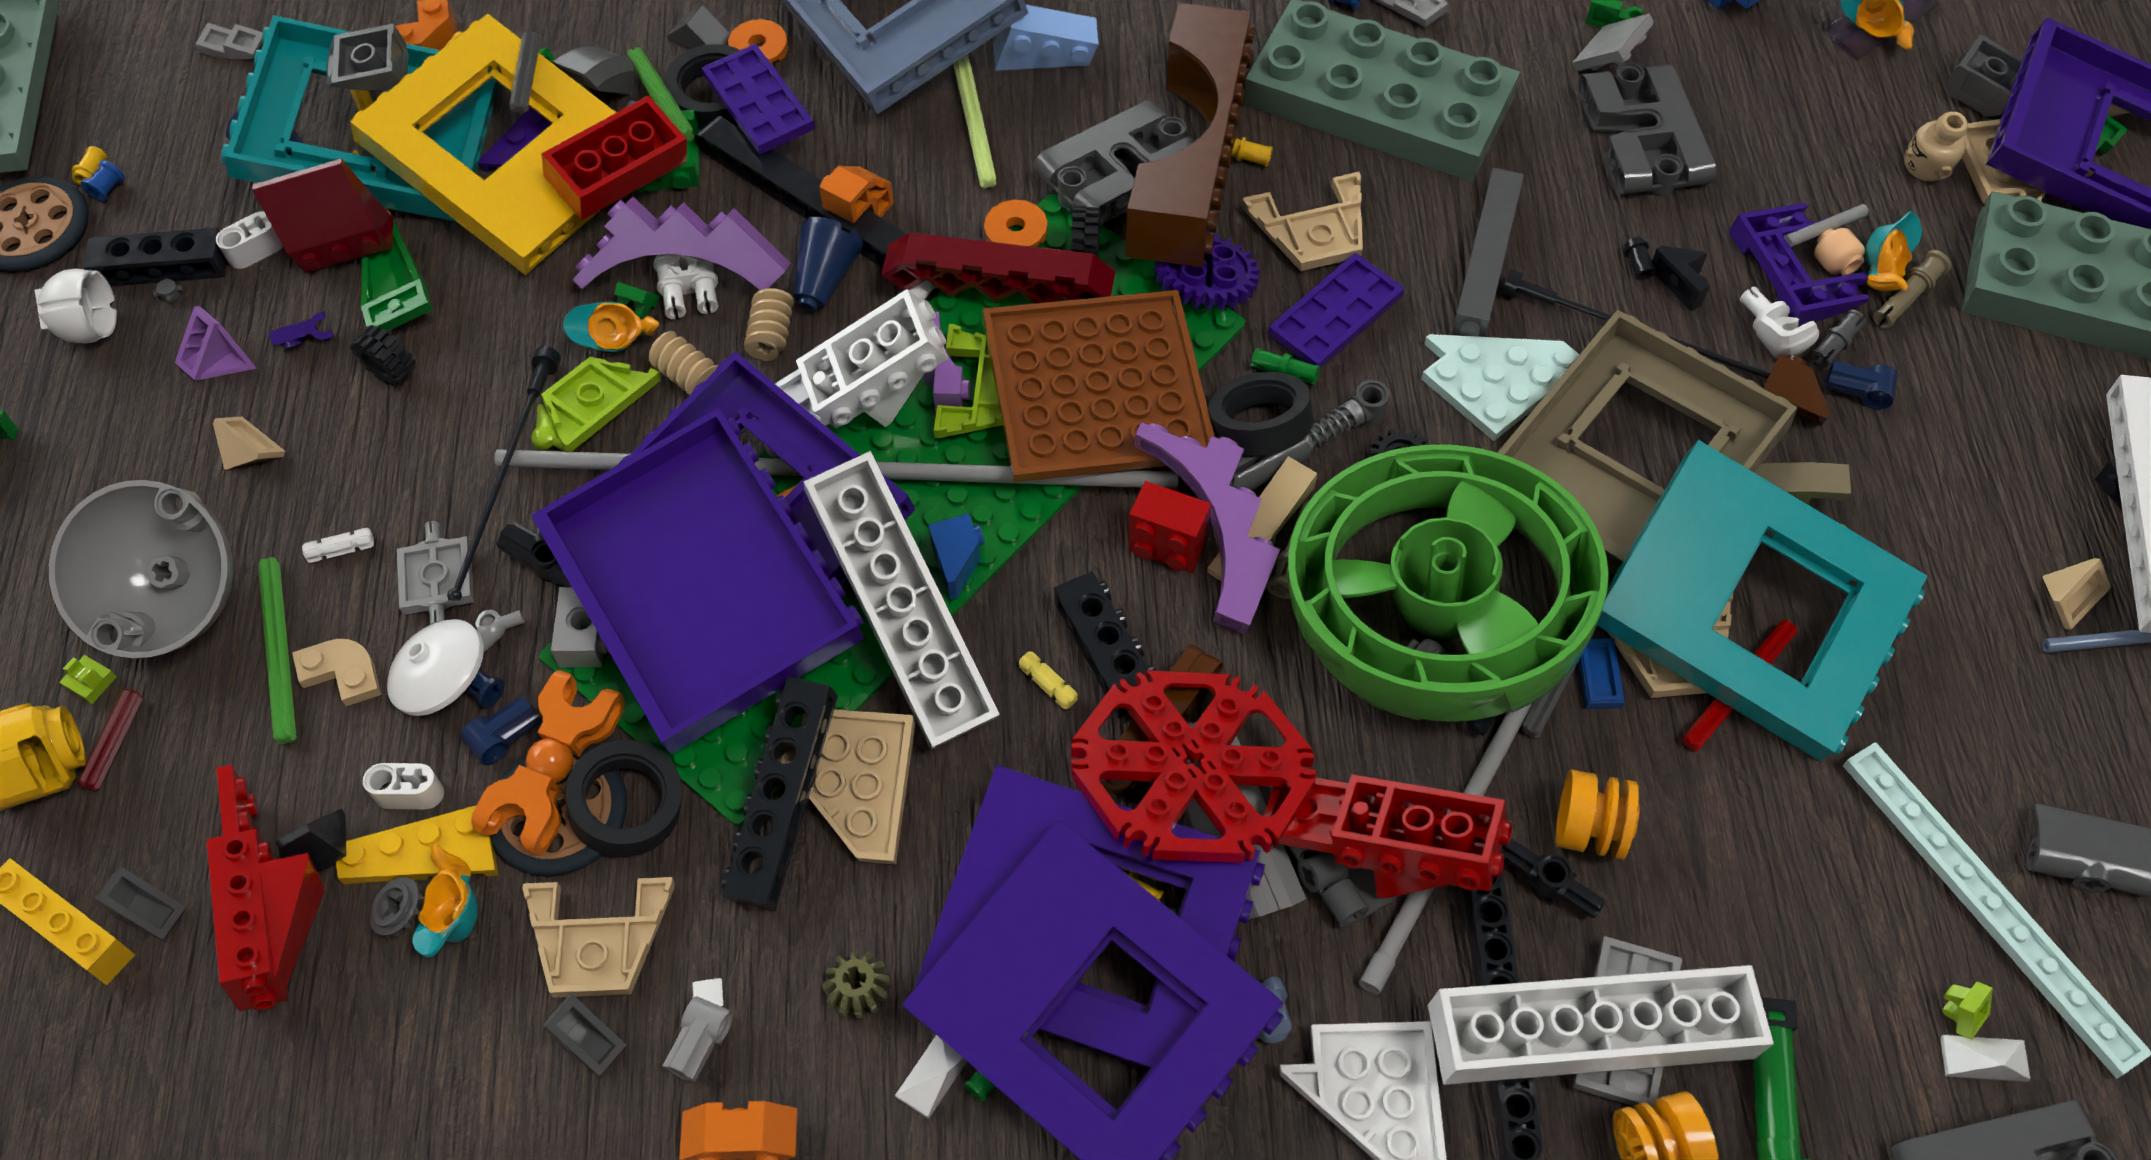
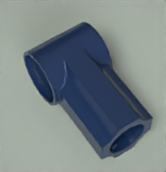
(1873, 385)
(491, 736)

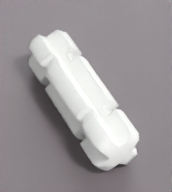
(338, 545)

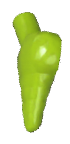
(544, 434)

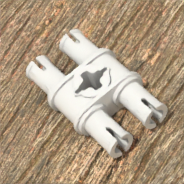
(683, 276)

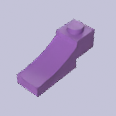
(948, 381)

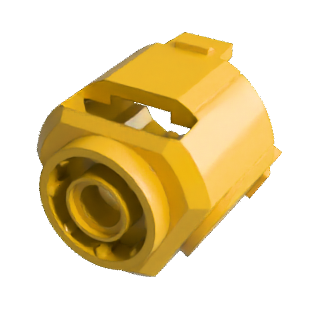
(37, 753)

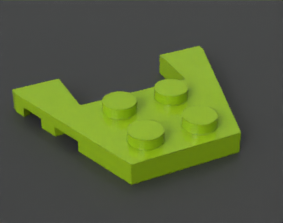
(985, 409)

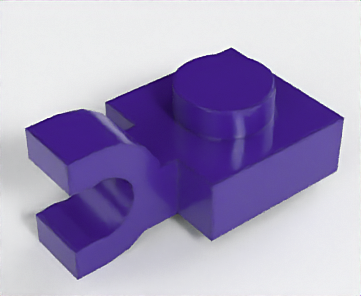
(293, 333)

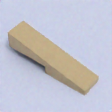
(1278, 504)

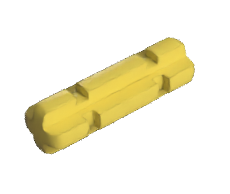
(1048, 680)

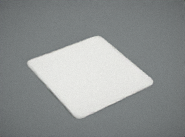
(709, 990)

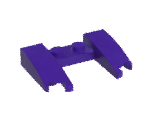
(1808, 300)

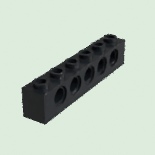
(787, 812)

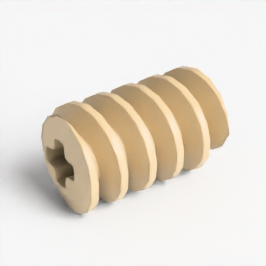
(768, 324)
(680, 361)

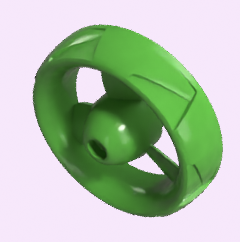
(1446, 581)

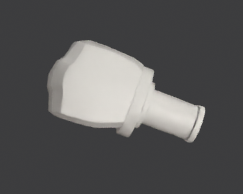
(1774, 327)

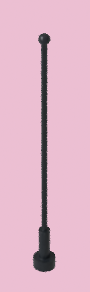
(1515, 284)
(545, 362)

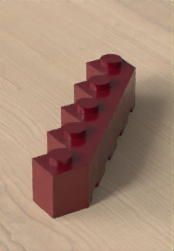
(996, 268)

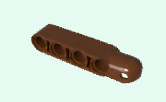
(1183, 699)

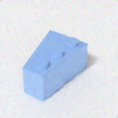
(1046, 41)

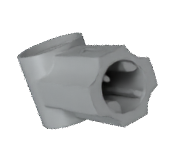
(701, 1028)

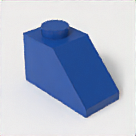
(956, 550)

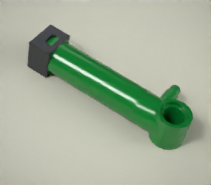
(1776, 1086)

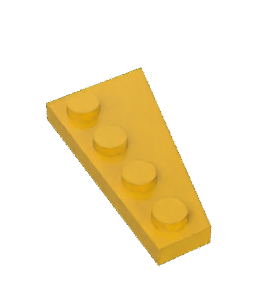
(407, 850)

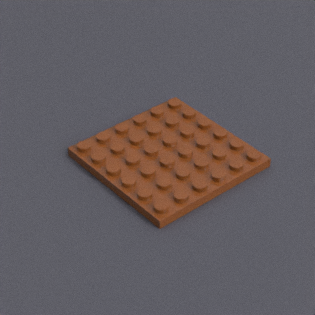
(1085, 377)

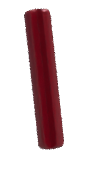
(109, 740)

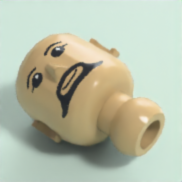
(1937, 147)

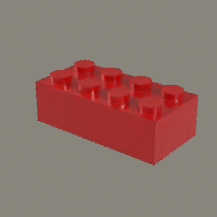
(614, 157)

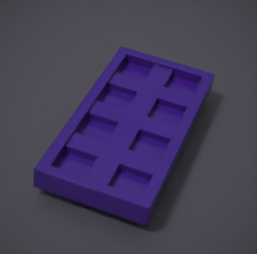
(758, 98)
(1336, 311)

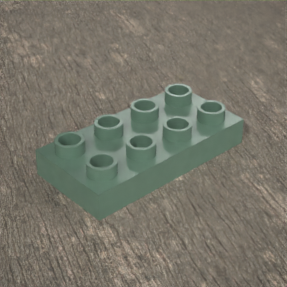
(1381, 88)
(2061, 273)

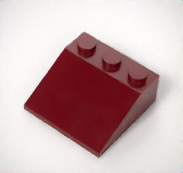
(325, 215)

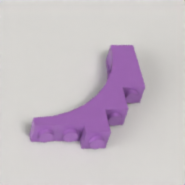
(730, 243)
(1209, 473)

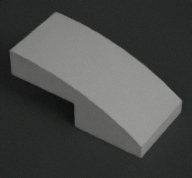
(229, 44)

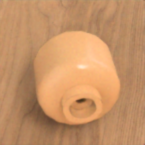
(1839, 251)

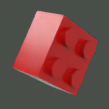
(1169, 527)

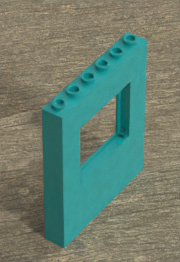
(274, 99)
(1693, 560)

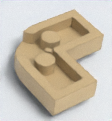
(339, 660)

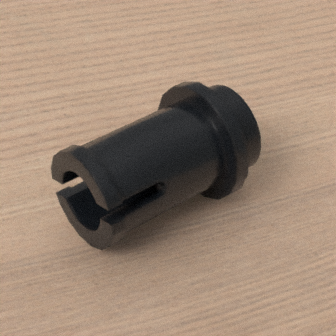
(1637, 251)

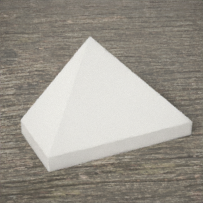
(1985, 1058)
(931, 1077)

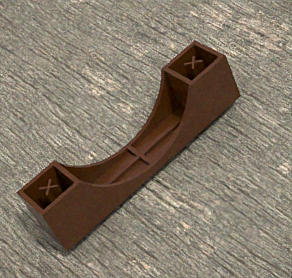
(1178, 195)

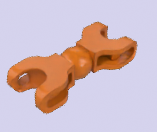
(533, 788)

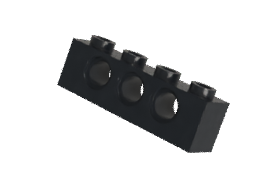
(156, 256)
(1088, 595)

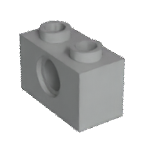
(569, 644)

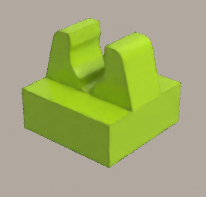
(86, 678)
(1968, 1007)

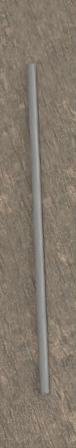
(891, 470)

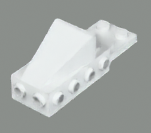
(869, 364)

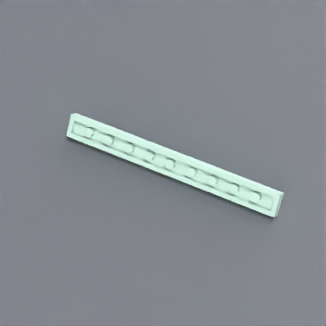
(1998, 911)

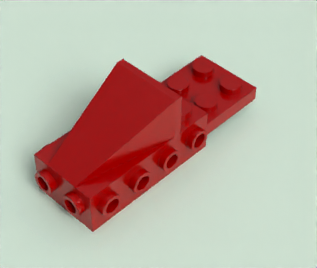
(1402, 832)
(257, 901)

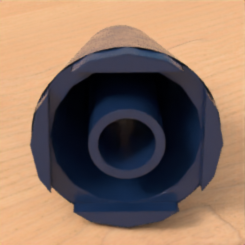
(823, 260)

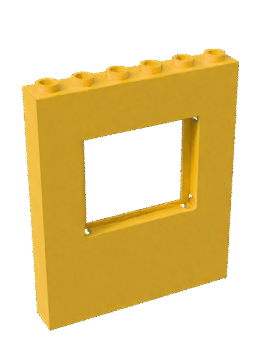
(516, 205)

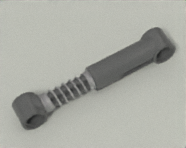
(1358, 410)

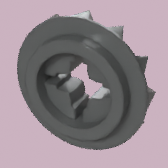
(384, 915)

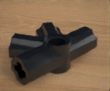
(531, 551)

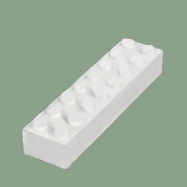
(900, 600)
(1598, 1024)

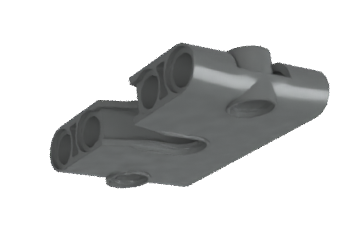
(1659, 132)
(1093, 164)
(2037, 1134)

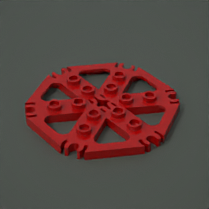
(1176, 783)

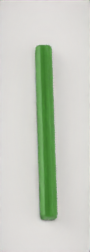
(659, 92)
(277, 651)

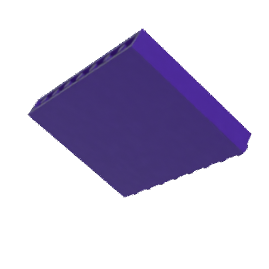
(698, 579)

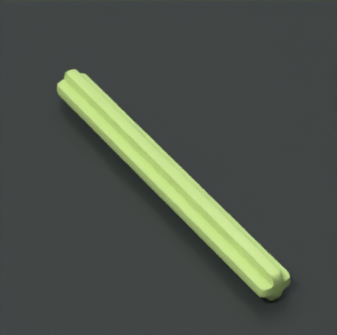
(975, 123)

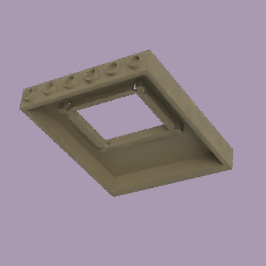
(1625, 350)

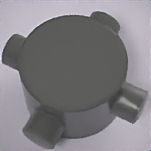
(168, 290)

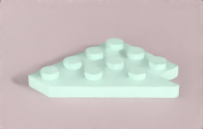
(1495, 378)

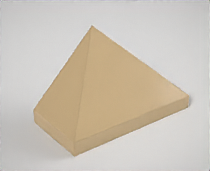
(243, 443)
(2077, 590)

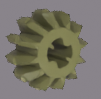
(856, 969)

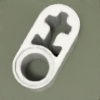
(248, 241)
(410, 787)

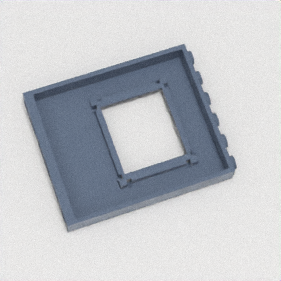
(907, 44)

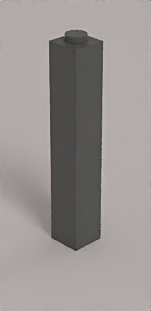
(1488, 253)

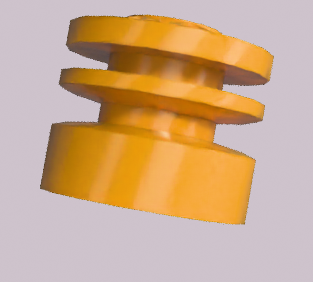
(1604, 815)
(1668, 1131)

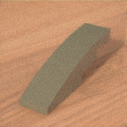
(1809, 479)

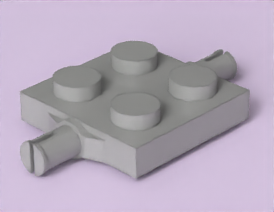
(430, 571)

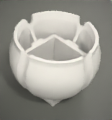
(77, 306)

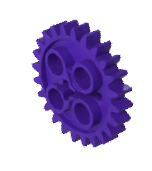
(1229, 273)

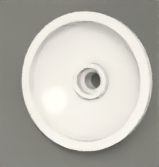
(435, 667)

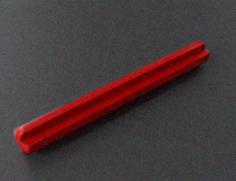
(1717, 710)

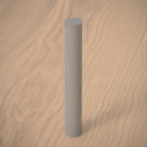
(1830, 223)

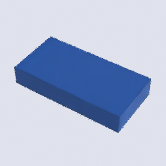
(1601, 675)

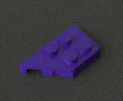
(514, 139)

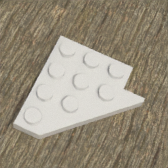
(1376, 1086)

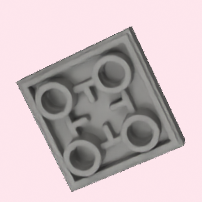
(1614, 43)

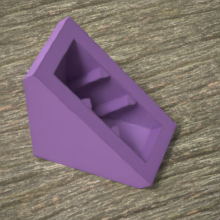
(209, 349)

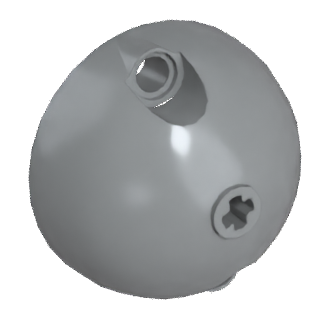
(115, 564)

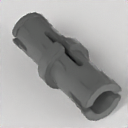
(1838, 338)

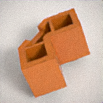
(434, 27)
(853, 190)
(753, 1133)

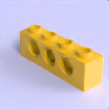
(61, 923)

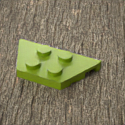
(593, 397)

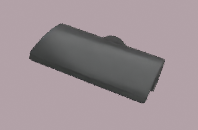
(2091, 851)
(1345, 890)

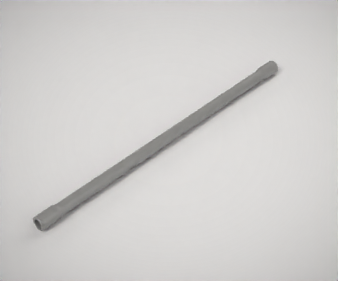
(1384, 959)

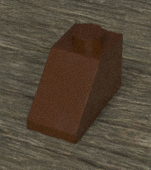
(1798, 385)

